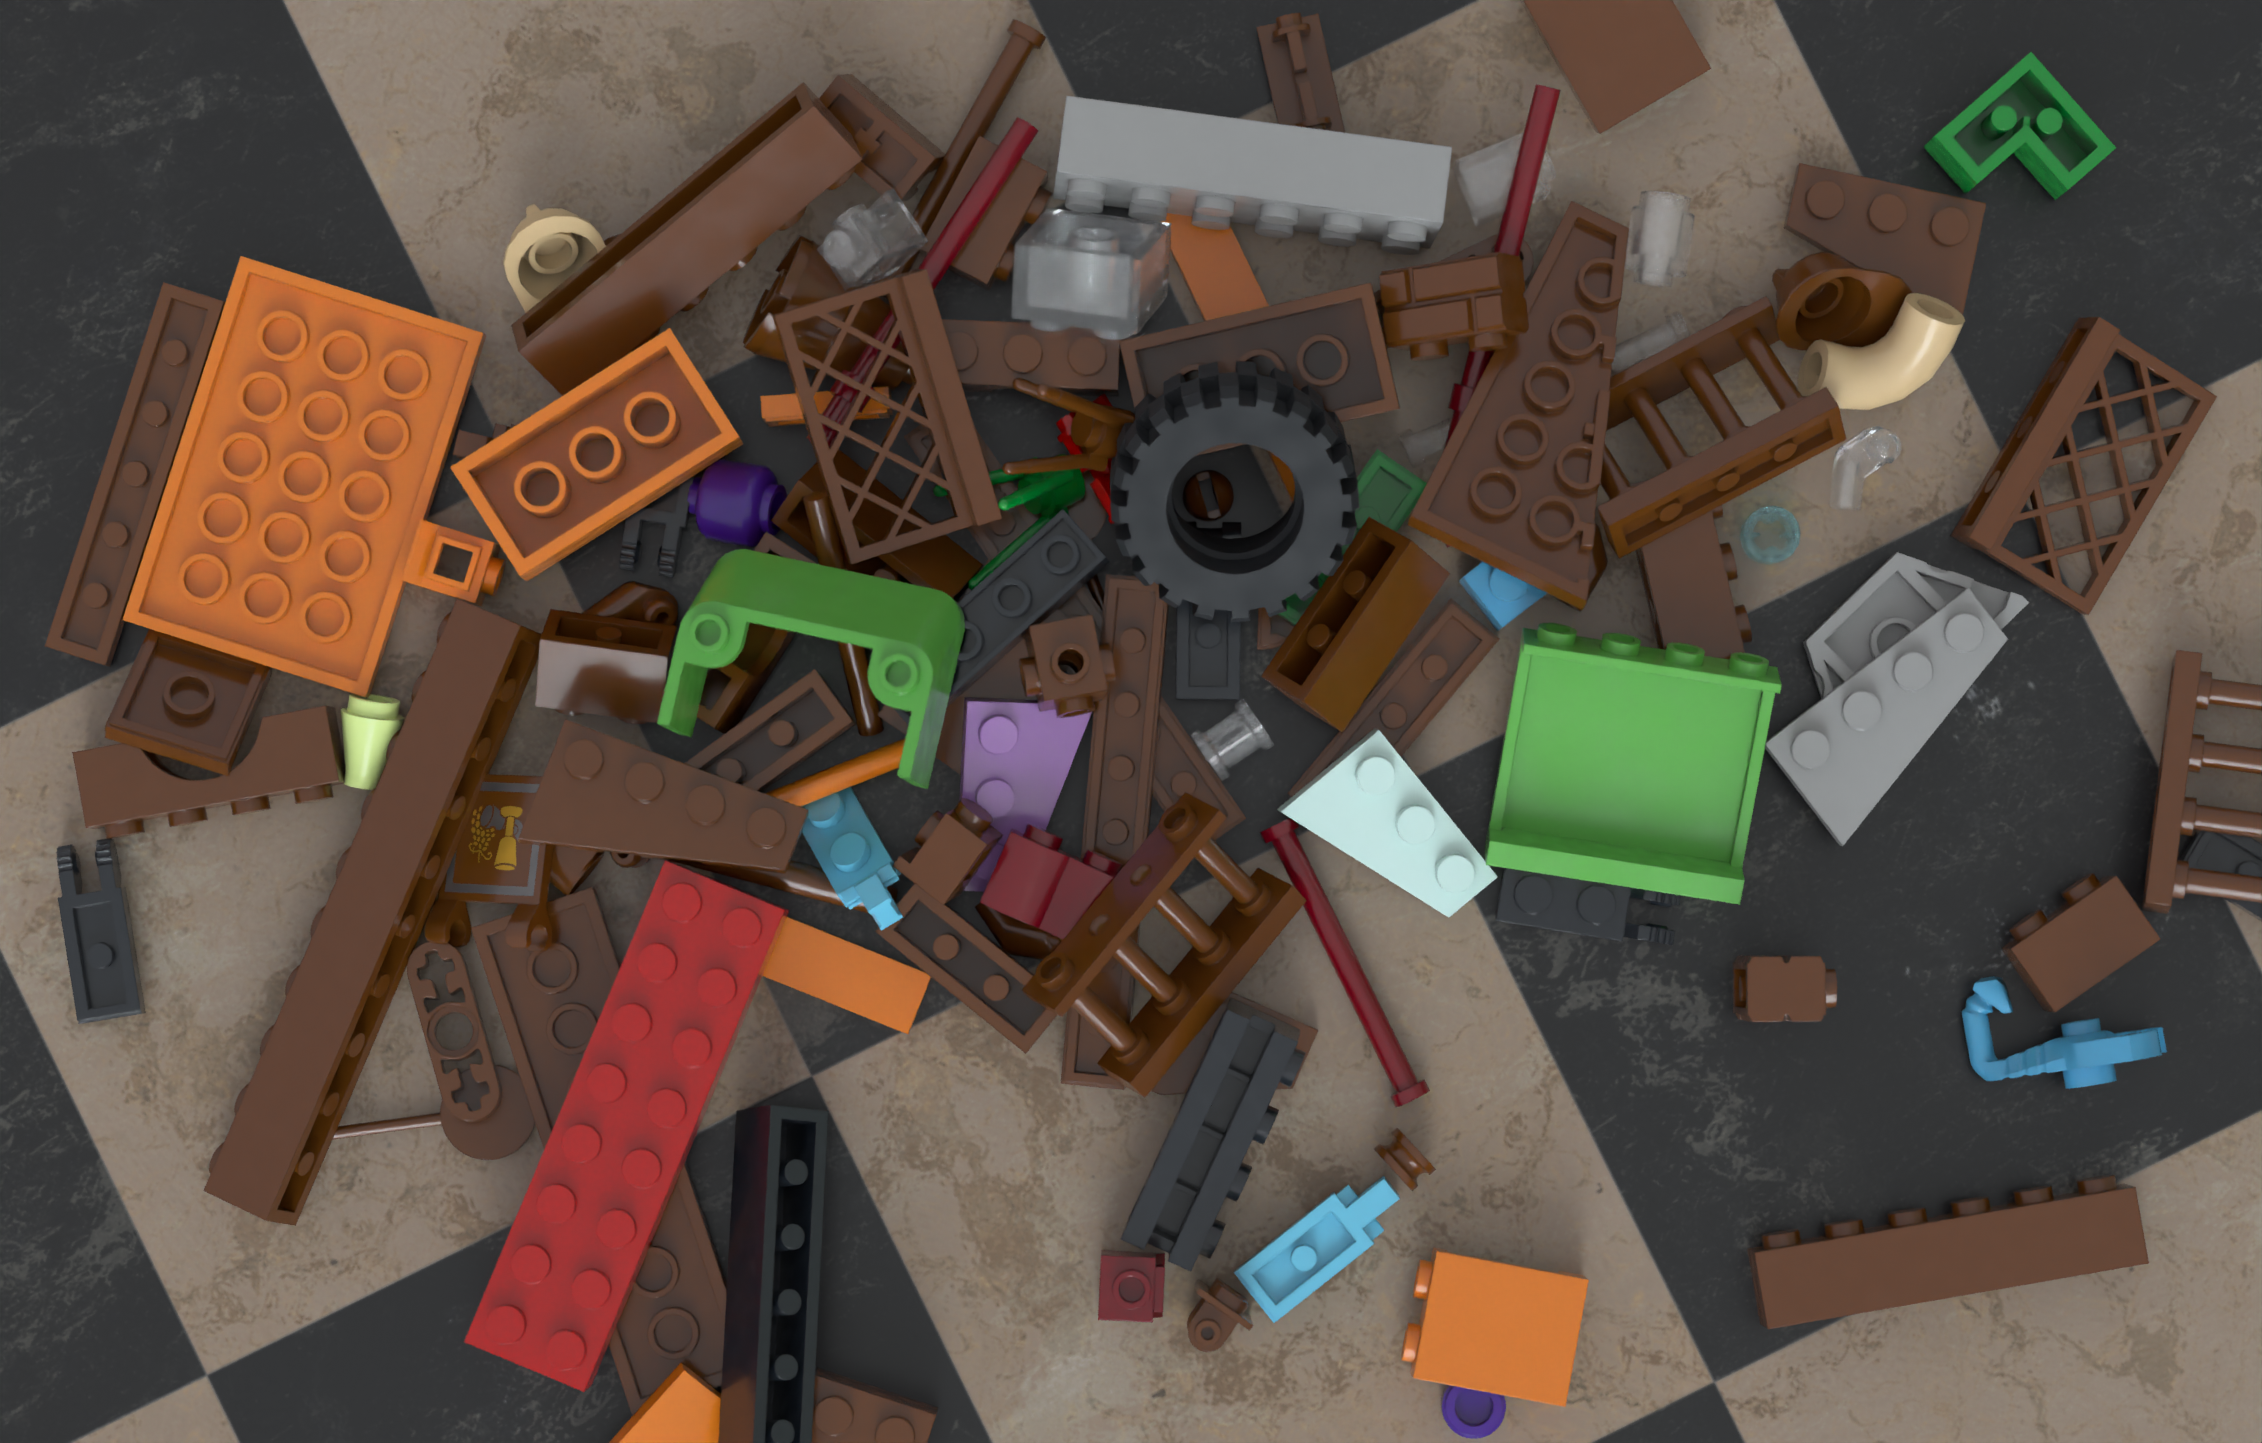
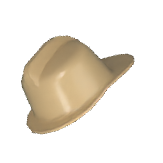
(547, 251)

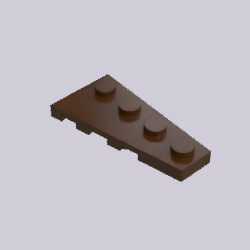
(640, 803)

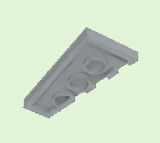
(1876, 721)

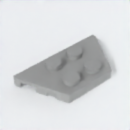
(1887, 609)

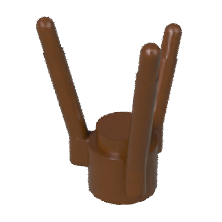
(1092, 428)

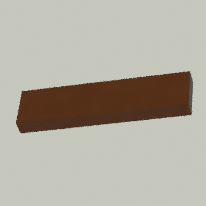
(1414, 686)

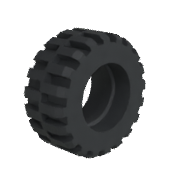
(1245, 570)

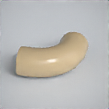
(1890, 367)

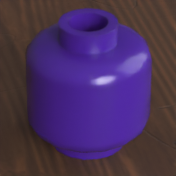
(736, 502)

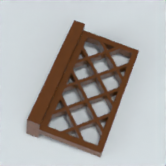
(941, 401)
(2039, 434)

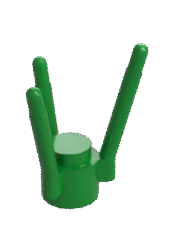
(1039, 493)

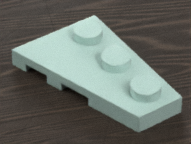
(1391, 823)

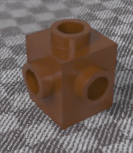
(1071, 644)

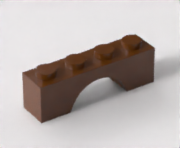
(291, 754)

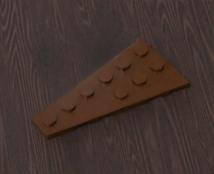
(1532, 439)

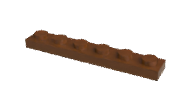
(134, 475)

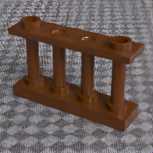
(1729, 468)
(2179, 814)
(1202, 979)

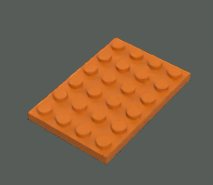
(304, 476)

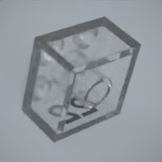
(1091, 272)

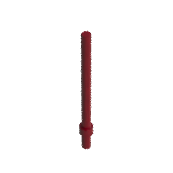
(1512, 224)
(940, 255)

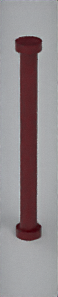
(1345, 963)

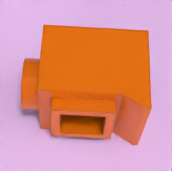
(424, 555)

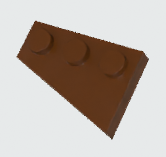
(1889, 228)

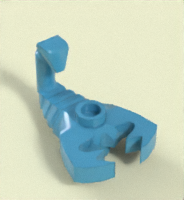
(2082, 1053)

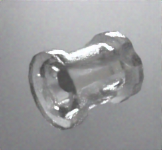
(1232, 739)

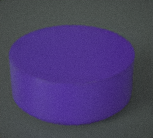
(1472, 1412)

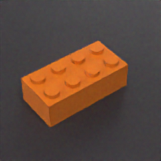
(597, 455)

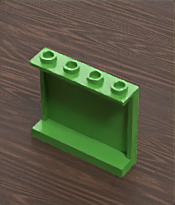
(1630, 763)

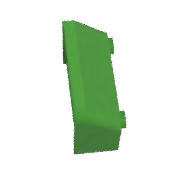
(908, 626)

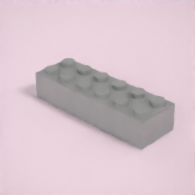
(1251, 175)

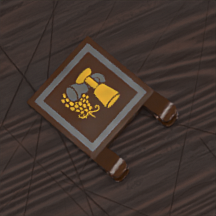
(497, 869)

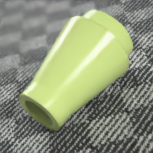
(366, 732)

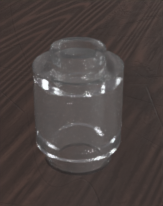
(1659, 238)

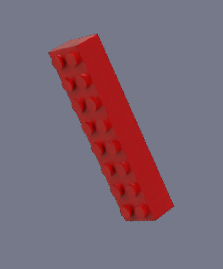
(626, 1126)

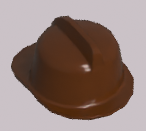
(1835, 302)

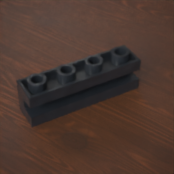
(1021, 595)
(1212, 1134)

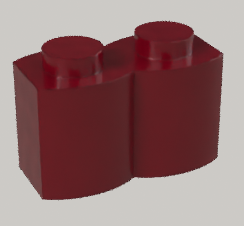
(1044, 883)

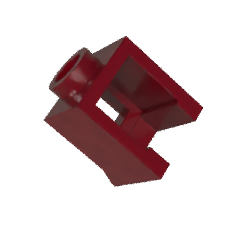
(1131, 1286)

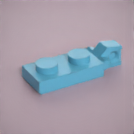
(852, 855)
(1315, 1247)

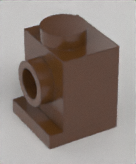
(950, 850)

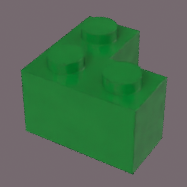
(2027, 117)

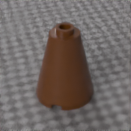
(804, 280)

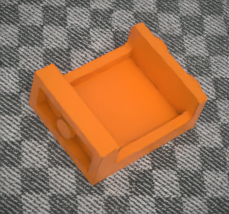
(1495, 1327)

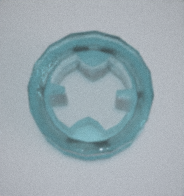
(1771, 554)

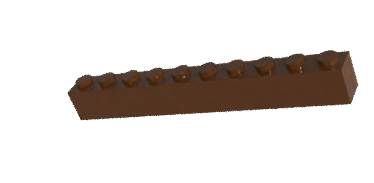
(373, 914)

